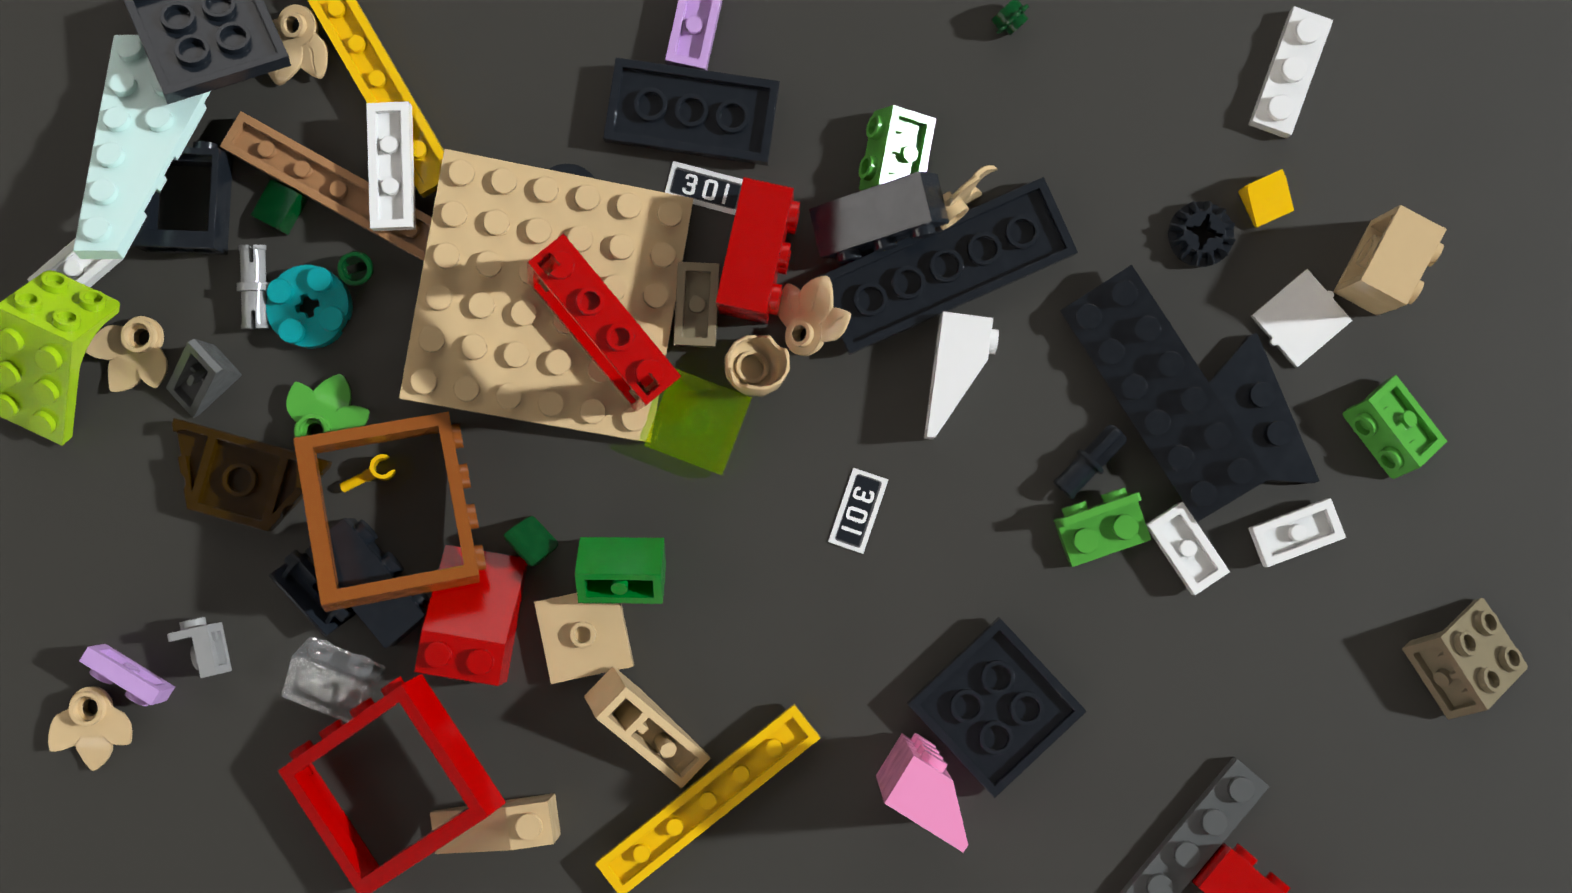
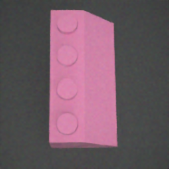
(921, 789)

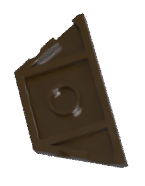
(238, 476)

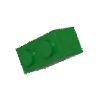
(620, 570)

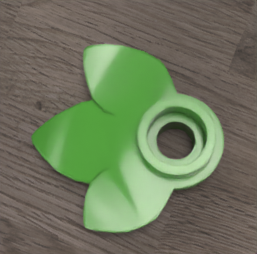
(325, 406)

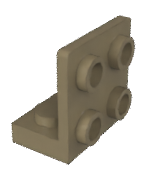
(1467, 661)

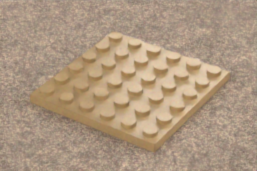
(488, 336)

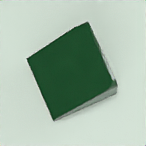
(279, 206)
(531, 541)

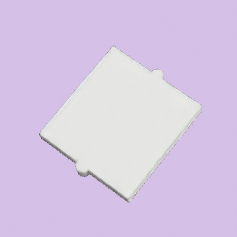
(1301, 318)

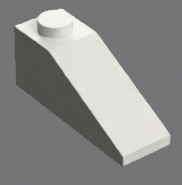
(959, 356)

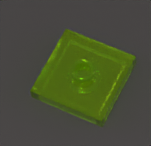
(698, 422)

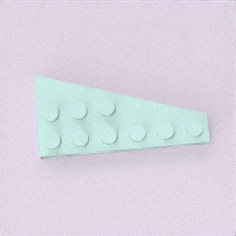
(130, 151)

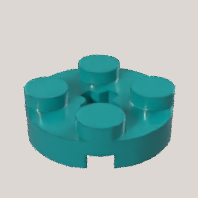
(329, 318)

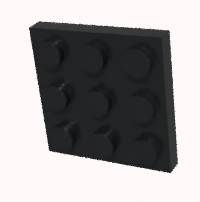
(206, 43)
(996, 707)

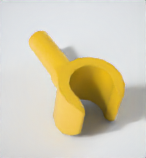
(368, 474)

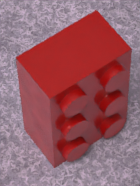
(758, 251)

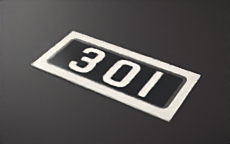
(705, 186)
(858, 510)

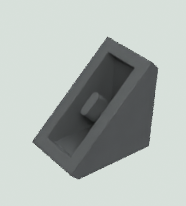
(201, 376)

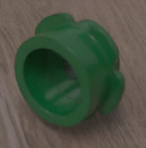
(1010, 17)

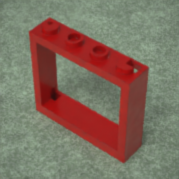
(600, 323)
(447, 747)

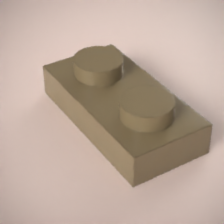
(695, 305)

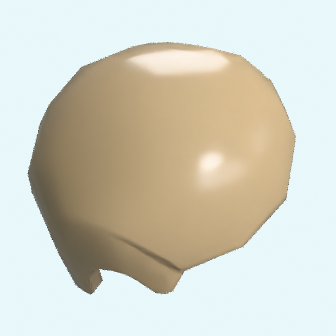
(756, 365)

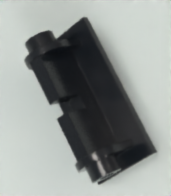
(299, 583)

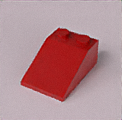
(474, 625)

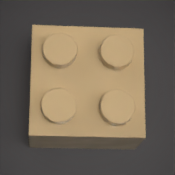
(1391, 261)

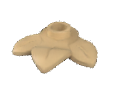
(304, 46)
(957, 202)
(814, 311)
(128, 357)
(89, 732)

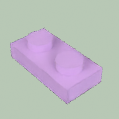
(693, 33)
(113, 667)

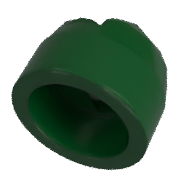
(358, 277)

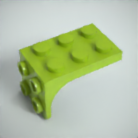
(42, 348)

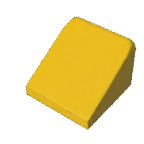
(1267, 198)

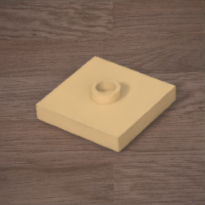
(582, 637)

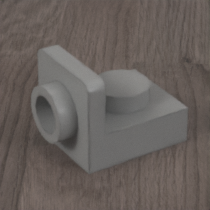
(209, 646)

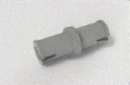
(253, 286)

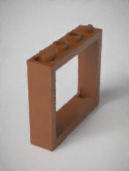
(466, 519)

